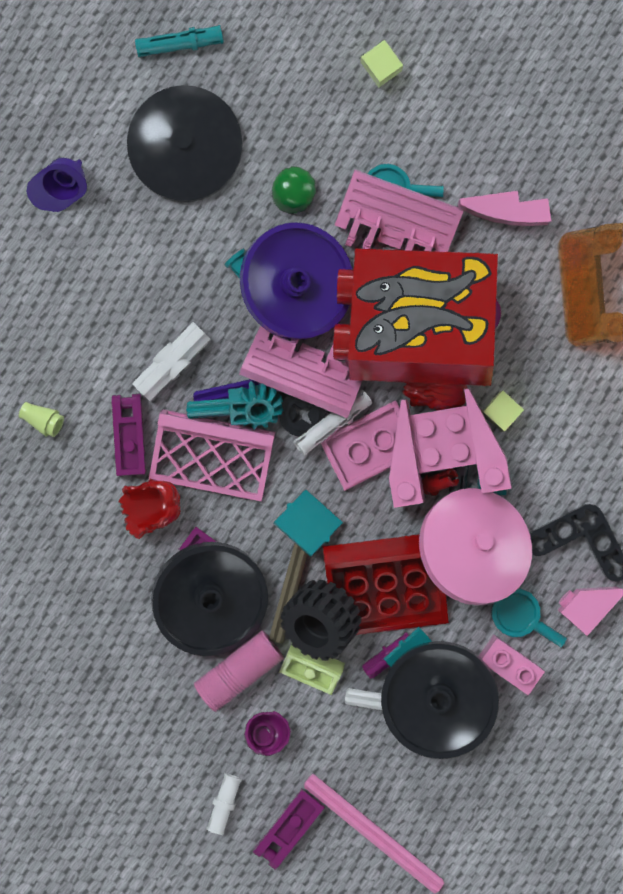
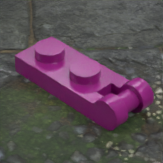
(128, 435)
(289, 828)

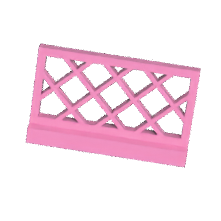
(218, 431)

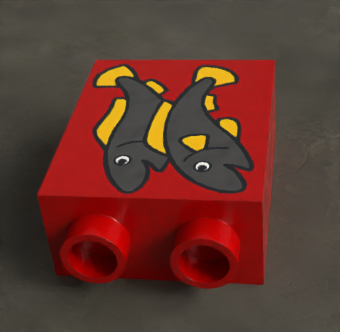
(419, 317)

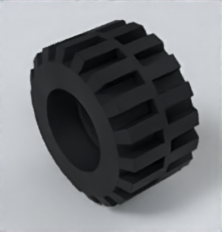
(320, 620)

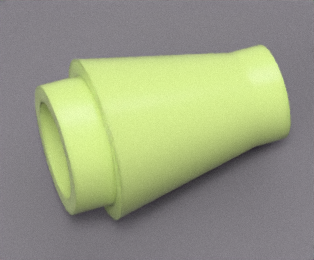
(42, 419)

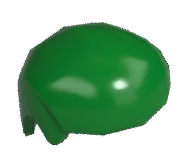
(293, 190)

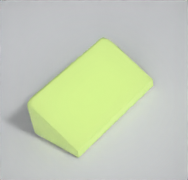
(313, 672)

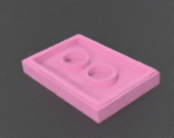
(363, 446)

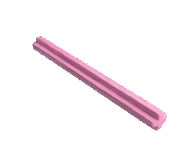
(374, 833)

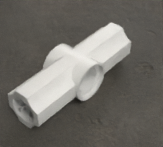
(171, 361)

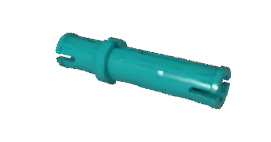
(182, 40)

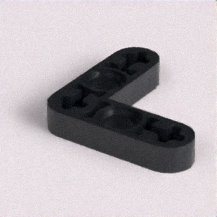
(589, 532)

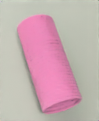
(246, 667)

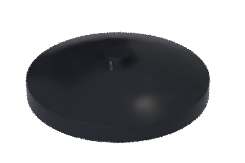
(184, 143)
(209, 598)
(440, 700)

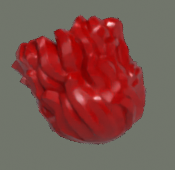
(435, 395)
(149, 506)

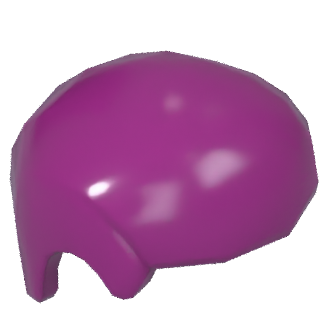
(260, 739)

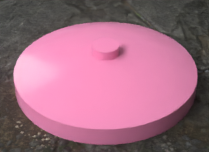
(475, 547)

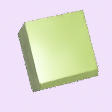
(381, 63)
(502, 411)

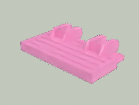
(398, 214)
(301, 372)

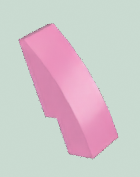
(507, 209)

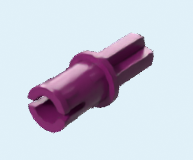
(377, 663)

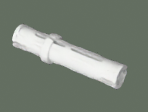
(330, 424)

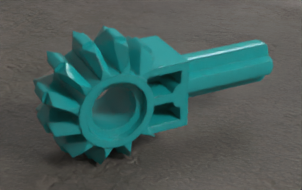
(241, 407)

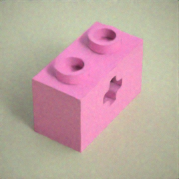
(511, 665)

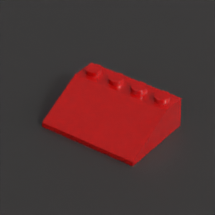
(386, 583)

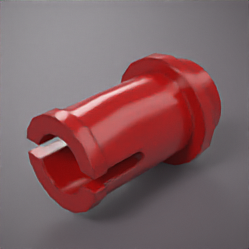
(434, 483)

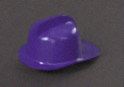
(57, 185)

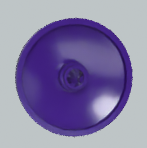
(292, 280)

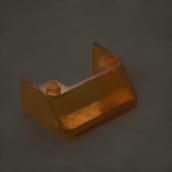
(582, 285)

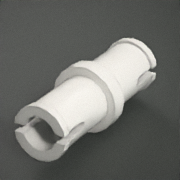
(223, 804)

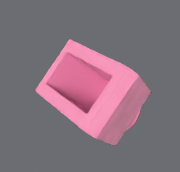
(589, 606)

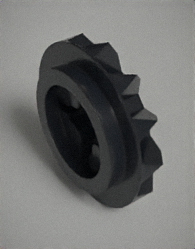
(299, 427)

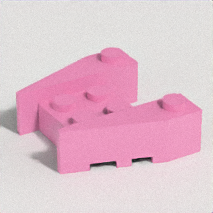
(443, 442)

